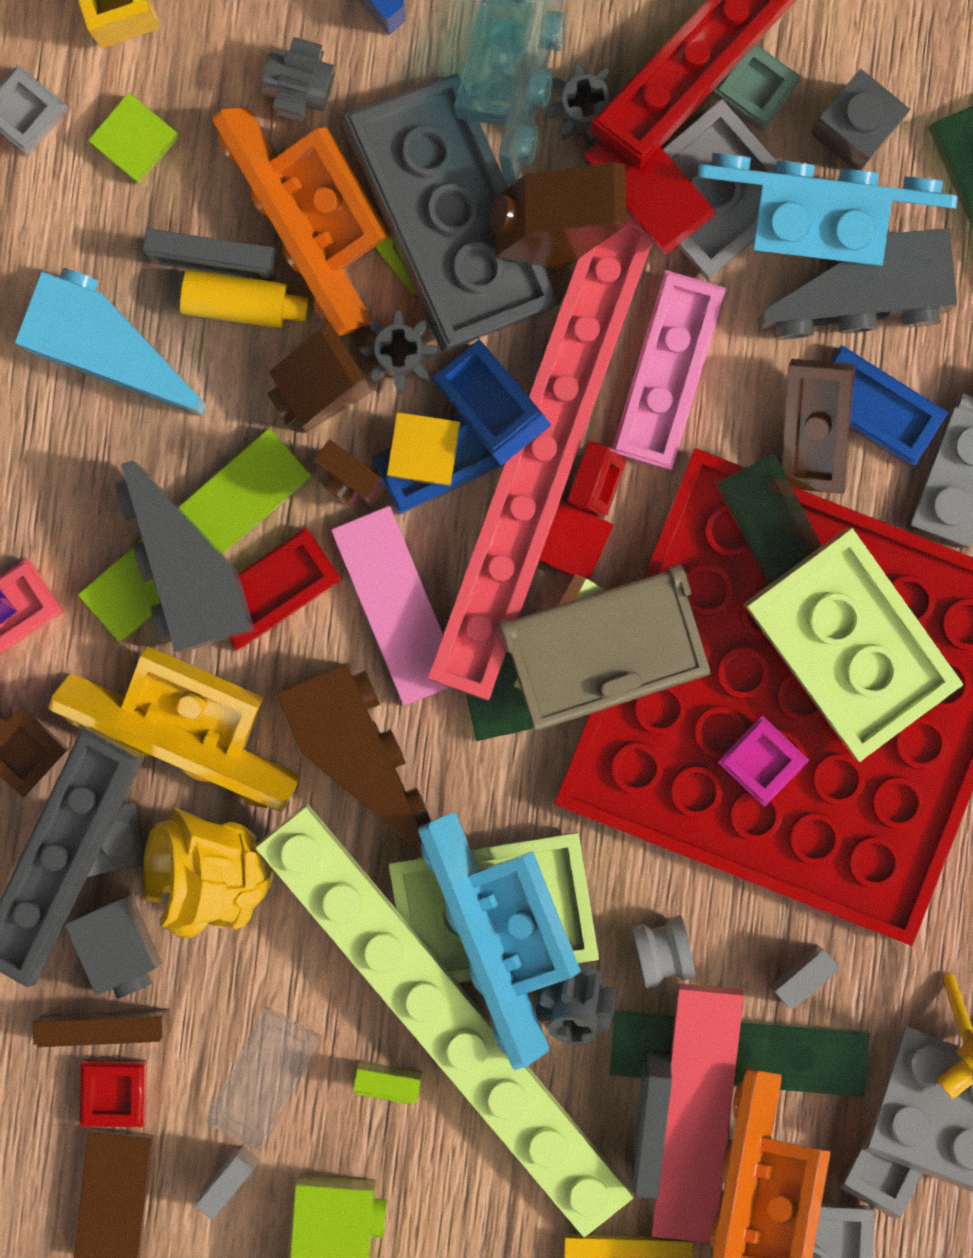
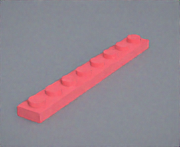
(538, 473)

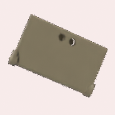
(629, 636)

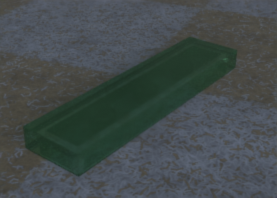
(805, 1056)

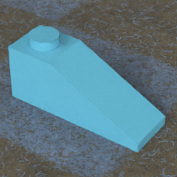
(87, 333)

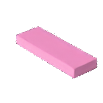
(668, 370)
(392, 600)

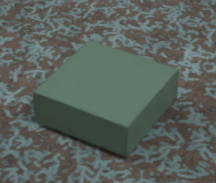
(757, 87)

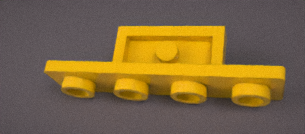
(185, 721)

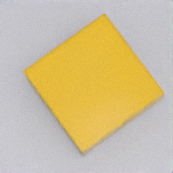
(423, 449)

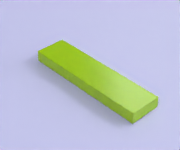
(222, 509)

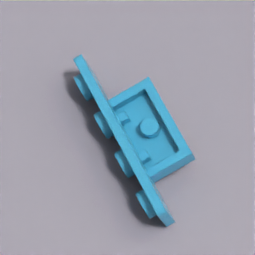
(823, 216)
(506, 931)

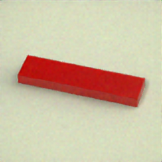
(682, 75)

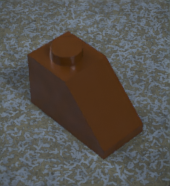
(559, 214)
(317, 380)

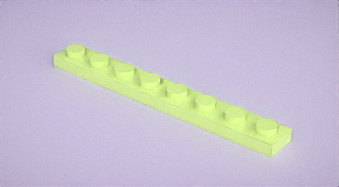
(443, 1019)

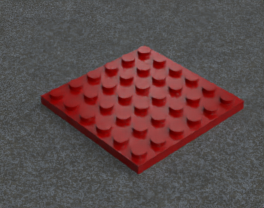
(842, 831)

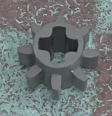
(298, 79)
(572, 116)
(385, 341)
(577, 1007)

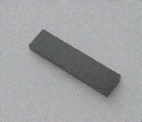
(62, 851)

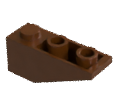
(341, 737)

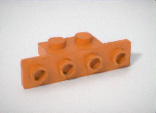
(313, 207)
(769, 1184)

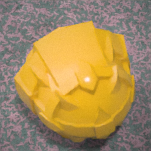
(208, 871)

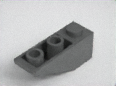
(910, 285)
(193, 579)

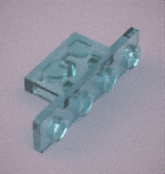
(510, 75)

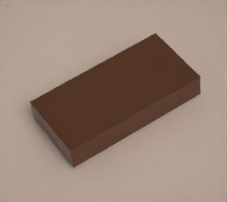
(101, 1028)
(113, 1194)

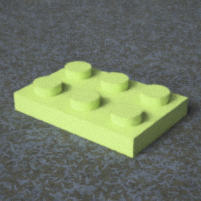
(853, 644)
(562, 866)

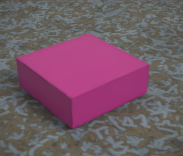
(762, 760)

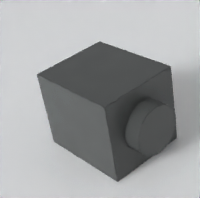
(860, 120)
(115, 947)

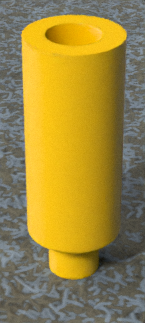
(240, 299)

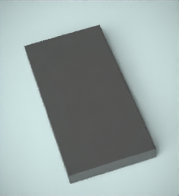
(436, 198)

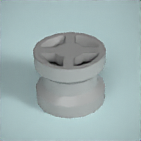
(663, 952)

